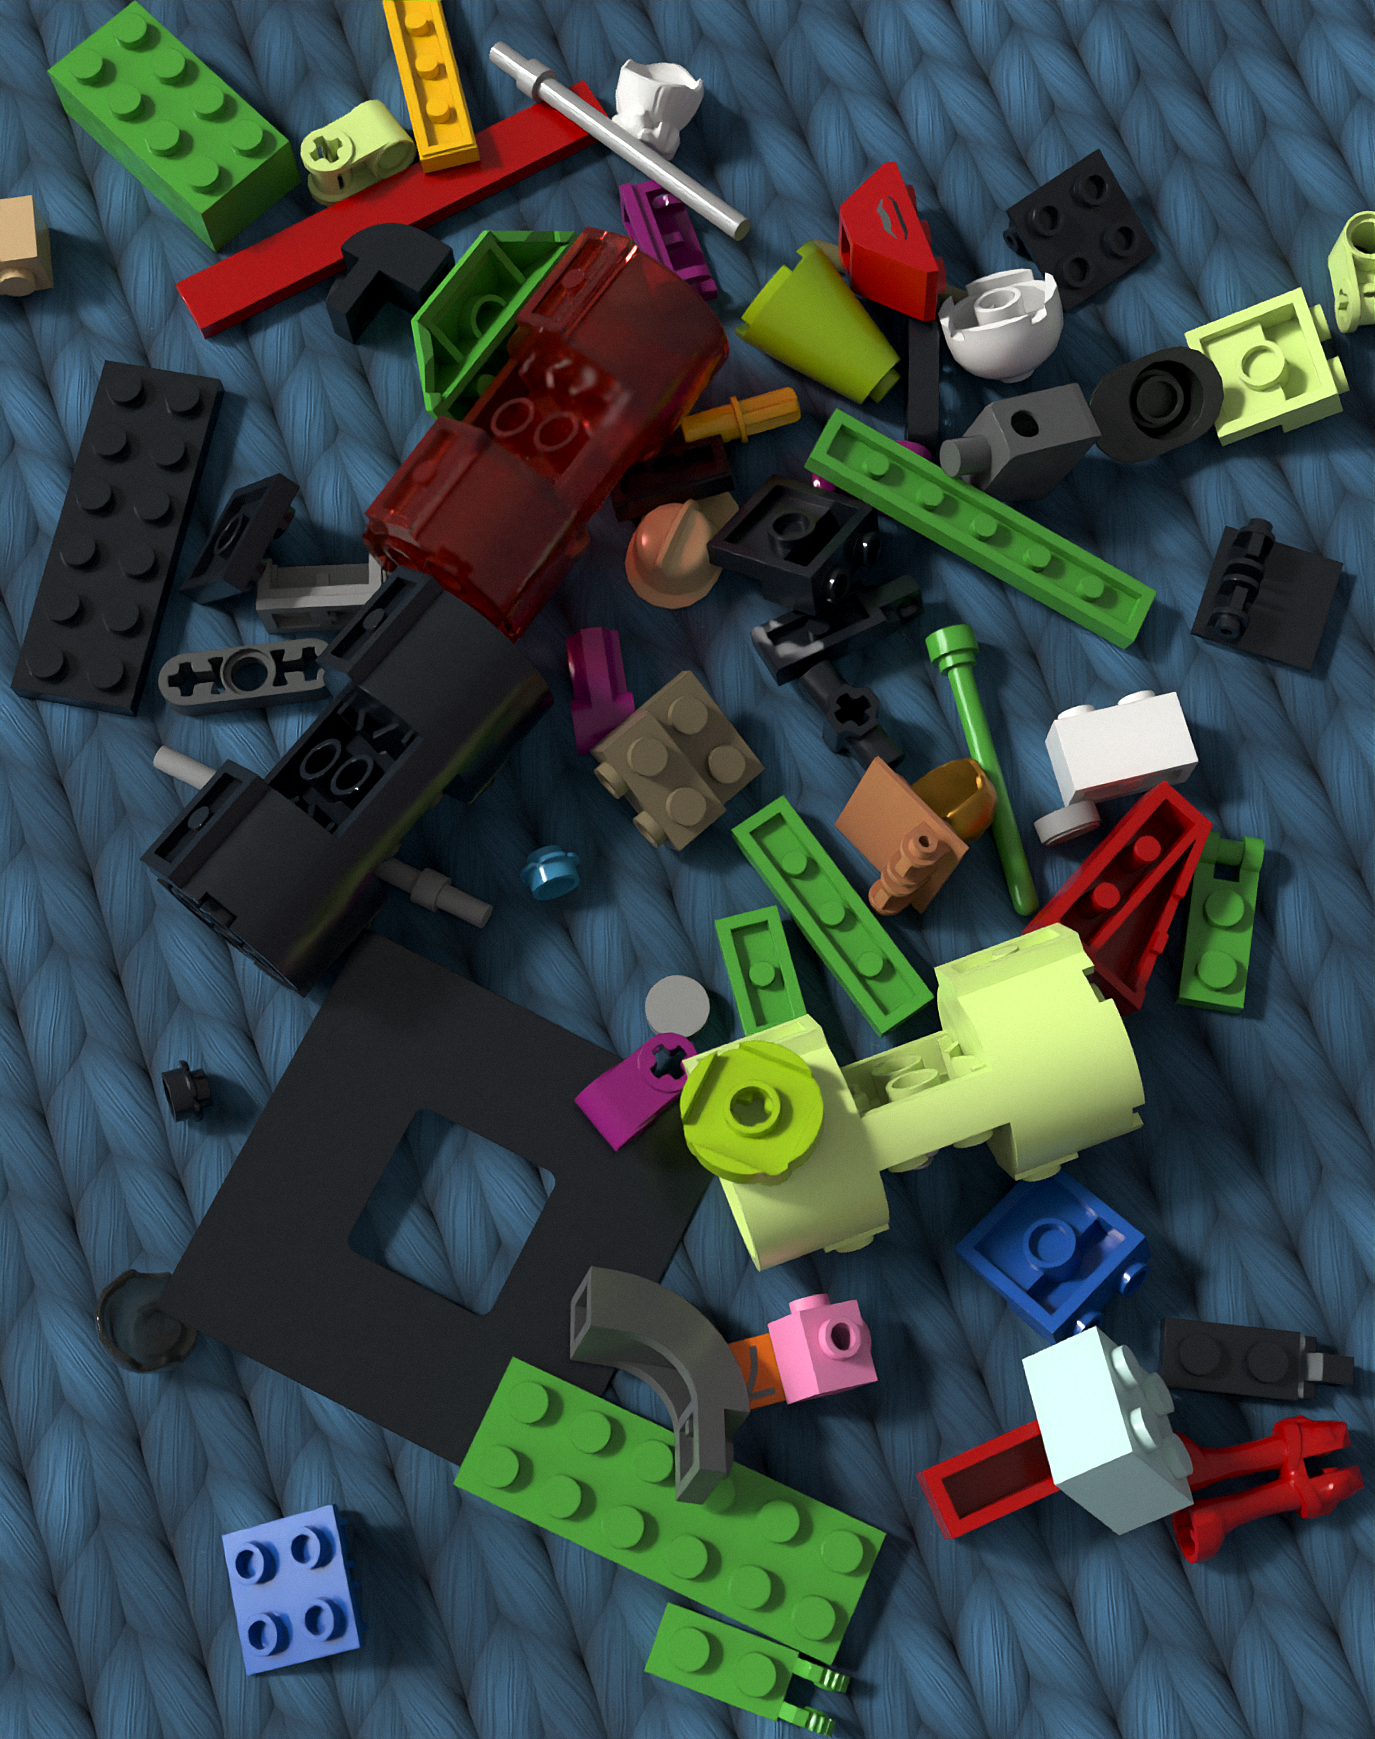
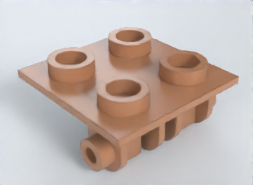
(900, 840)

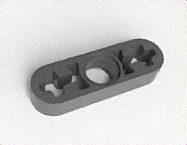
(206, 696)

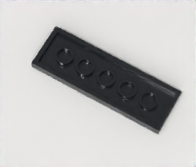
(119, 539)

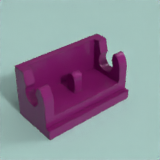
(666, 233)

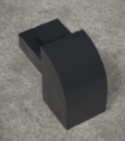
(385, 265)

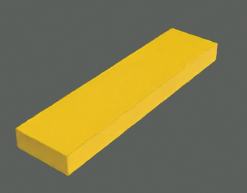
(431, 84)

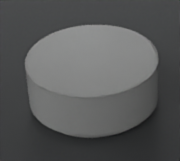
(1068, 823)
(677, 1006)

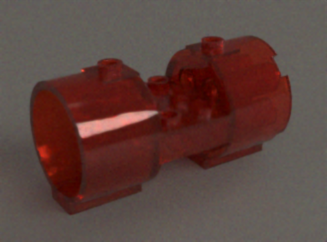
(592, 383)

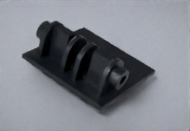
(1079, 230)
(1266, 596)

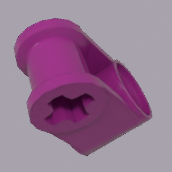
(629, 1095)

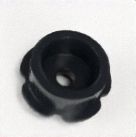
(186, 1092)

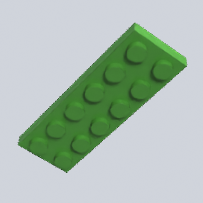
(612, 1488)

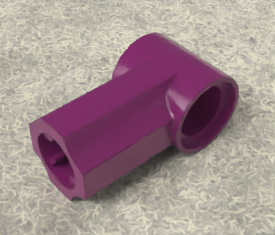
(597, 684)

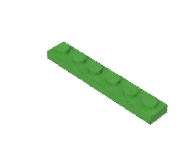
(980, 529)

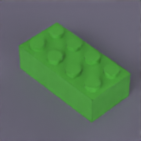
(175, 125)

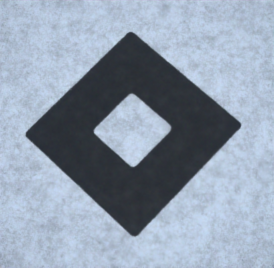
(274, 1250)

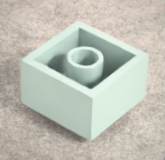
(1108, 1431)

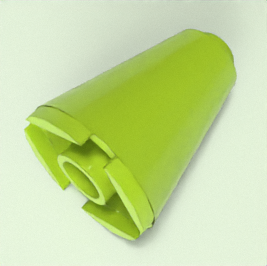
(821, 329)

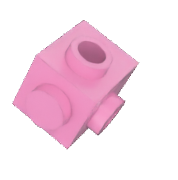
(822, 1348)

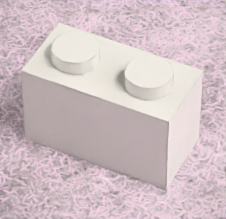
(1120, 748)

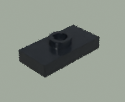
(673, 476)

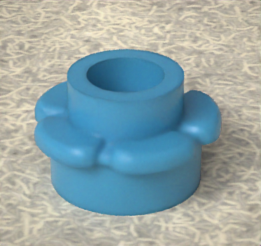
(550, 872)

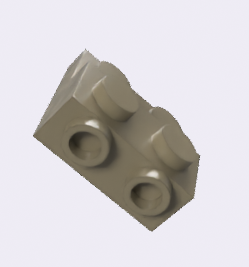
(675, 762)

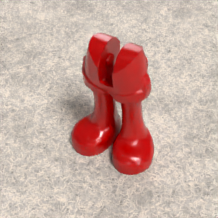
(1205, 1524)

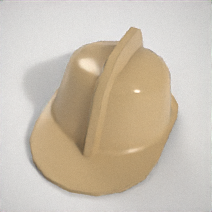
(669, 551)

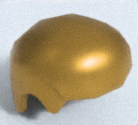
(961, 796)

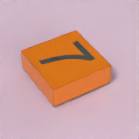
(759, 1370)

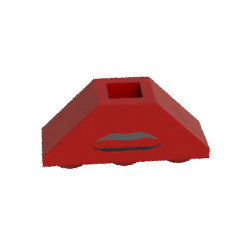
(888, 247)

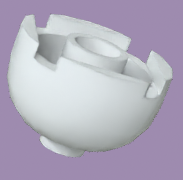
(1004, 325)

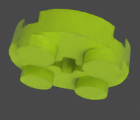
(768, 1149)

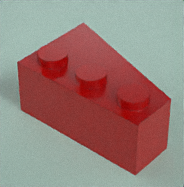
(1129, 892)

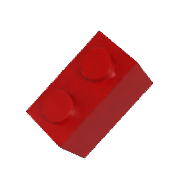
(988, 1480)

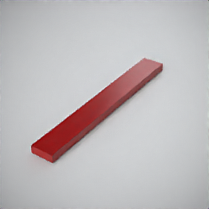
(312, 249)

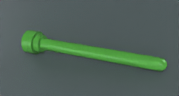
(954, 653)

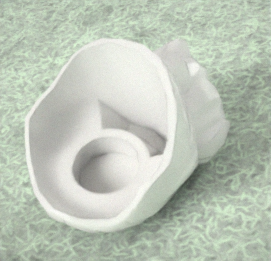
(656, 103)

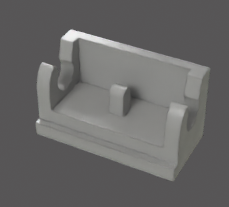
(315, 595)

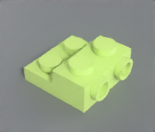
(1272, 366)

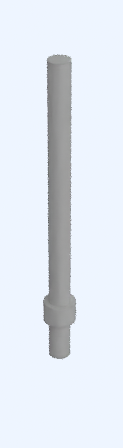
(541, 84)
(426, 887)

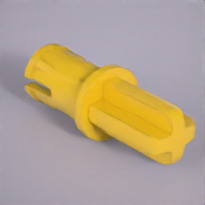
(744, 417)

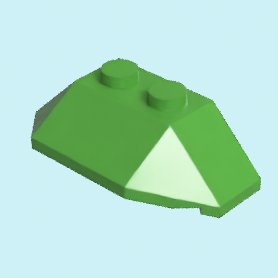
(472, 315)

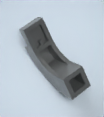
(679, 1354)

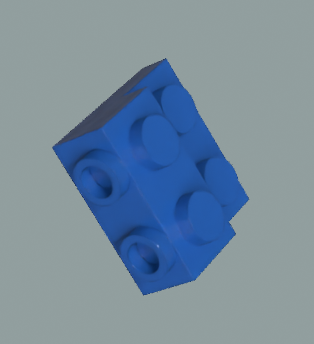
(1056, 1255)

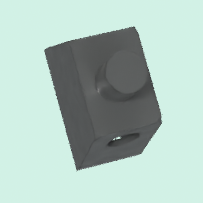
(1023, 444)

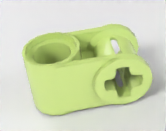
(360, 148)
(1354, 273)

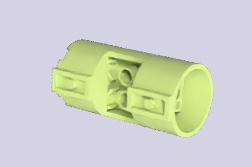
(1019, 1063)

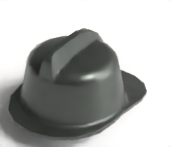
(1156, 403)

